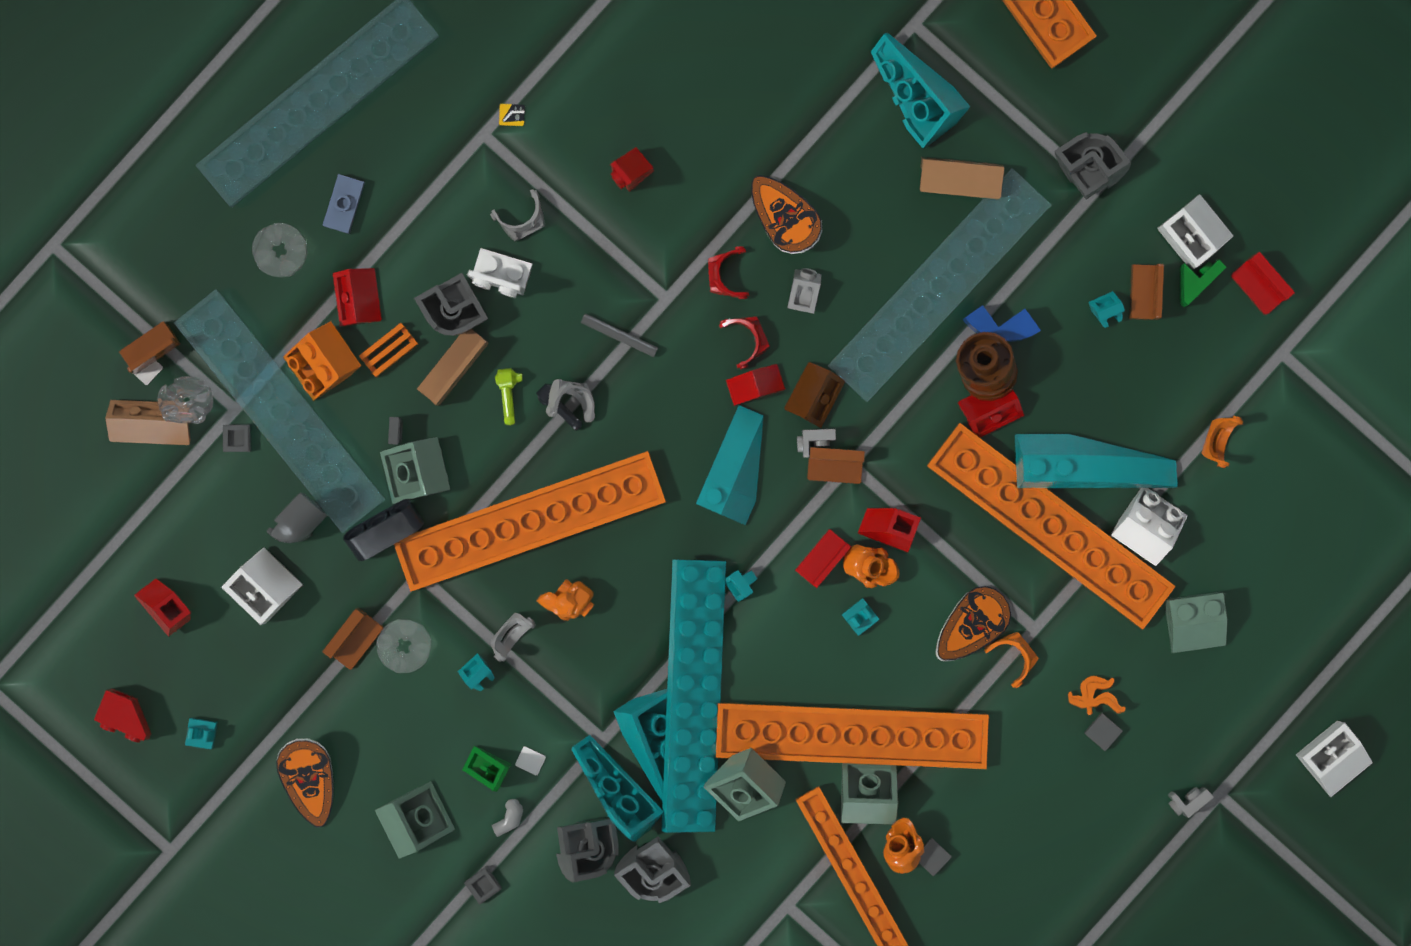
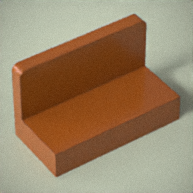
(1146, 292)
(149, 348)
(835, 465)
(353, 638)

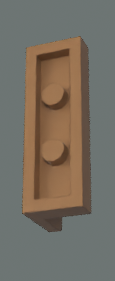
(961, 178)
(452, 366)
(143, 423)

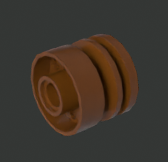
(987, 366)

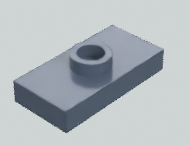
(343, 204)

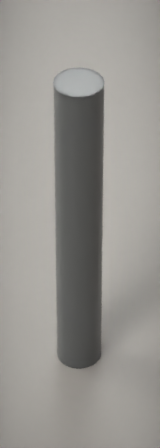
(619, 335)

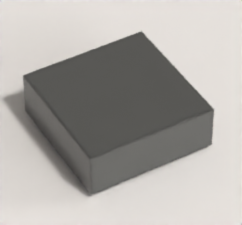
(395, 430)
(237, 438)
(1103, 731)
(934, 857)
(483, 885)

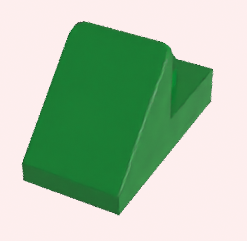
(1192, 285)

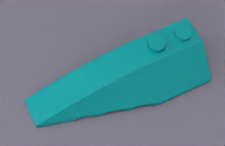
(1087, 463)

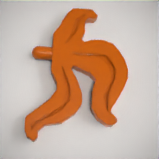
(1088, 689)

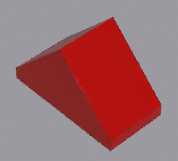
(755, 384)

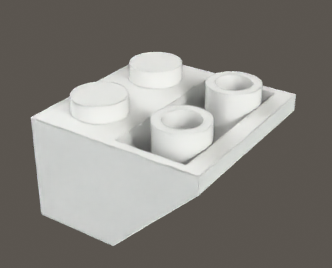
(1195, 232)
(1150, 526)
(262, 586)
(1335, 757)

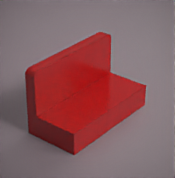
(1262, 283)
(357, 296)
(990, 415)
(822, 558)

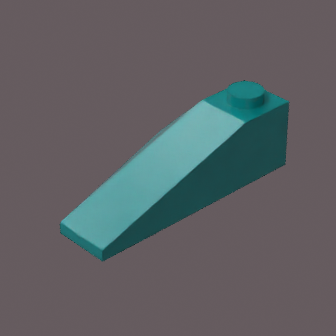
(925, 98)
(734, 474)
(644, 730)
(619, 794)

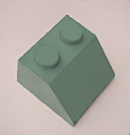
(415, 470)
(1196, 621)
(746, 785)
(869, 793)
(415, 820)

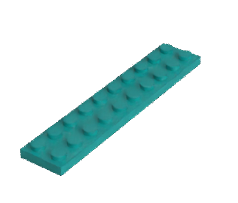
(693, 694)

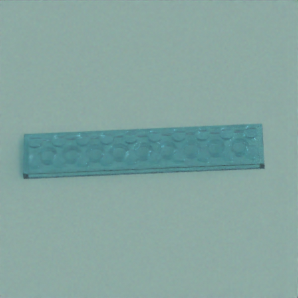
(317, 101)
(938, 286)
(279, 411)

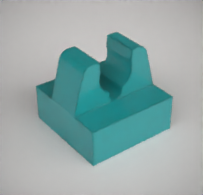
(1107, 307)
(740, 584)
(860, 616)
(475, 671)
(201, 733)

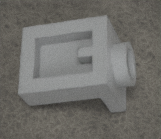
(804, 290)
(820, 438)
(1194, 801)

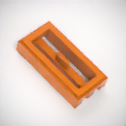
(370, 363)

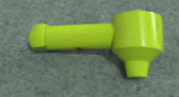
(506, 380)

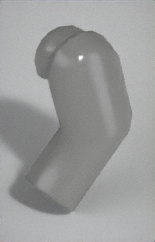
(512, 818)

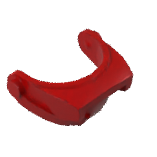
(716, 284)
(754, 325)

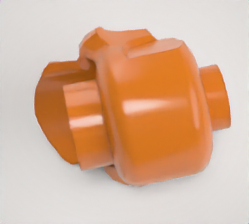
(870, 566)
(568, 600)
(903, 847)

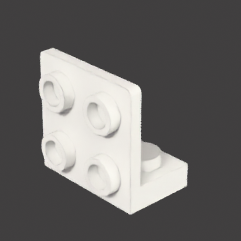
(501, 272)

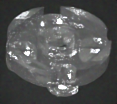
(273, 236)
(192, 411)
(388, 643)

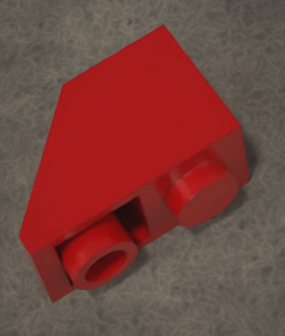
(630, 169)
(890, 527)
(164, 606)
(124, 714)

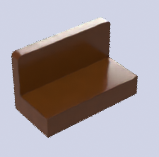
(815, 394)

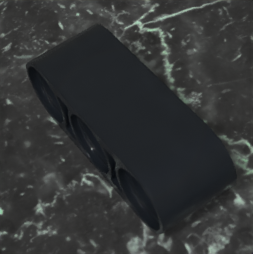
(383, 530)

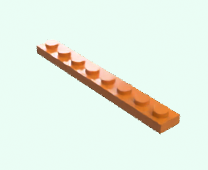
(850, 869)

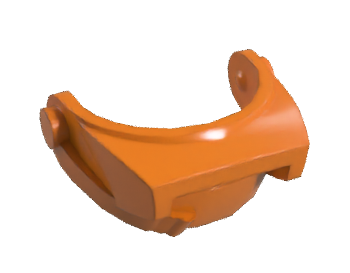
(1216, 451)
(1028, 654)

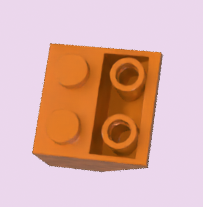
(321, 360)

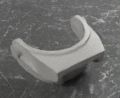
(529, 227)
(578, 390)
(502, 648)

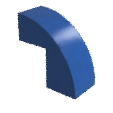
(1015, 329)

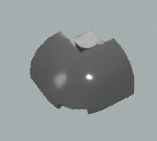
(1092, 162)
(451, 307)
(297, 520)
(587, 848)
(653, 872)

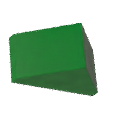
(486, 768)

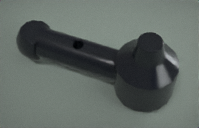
(563, 411)

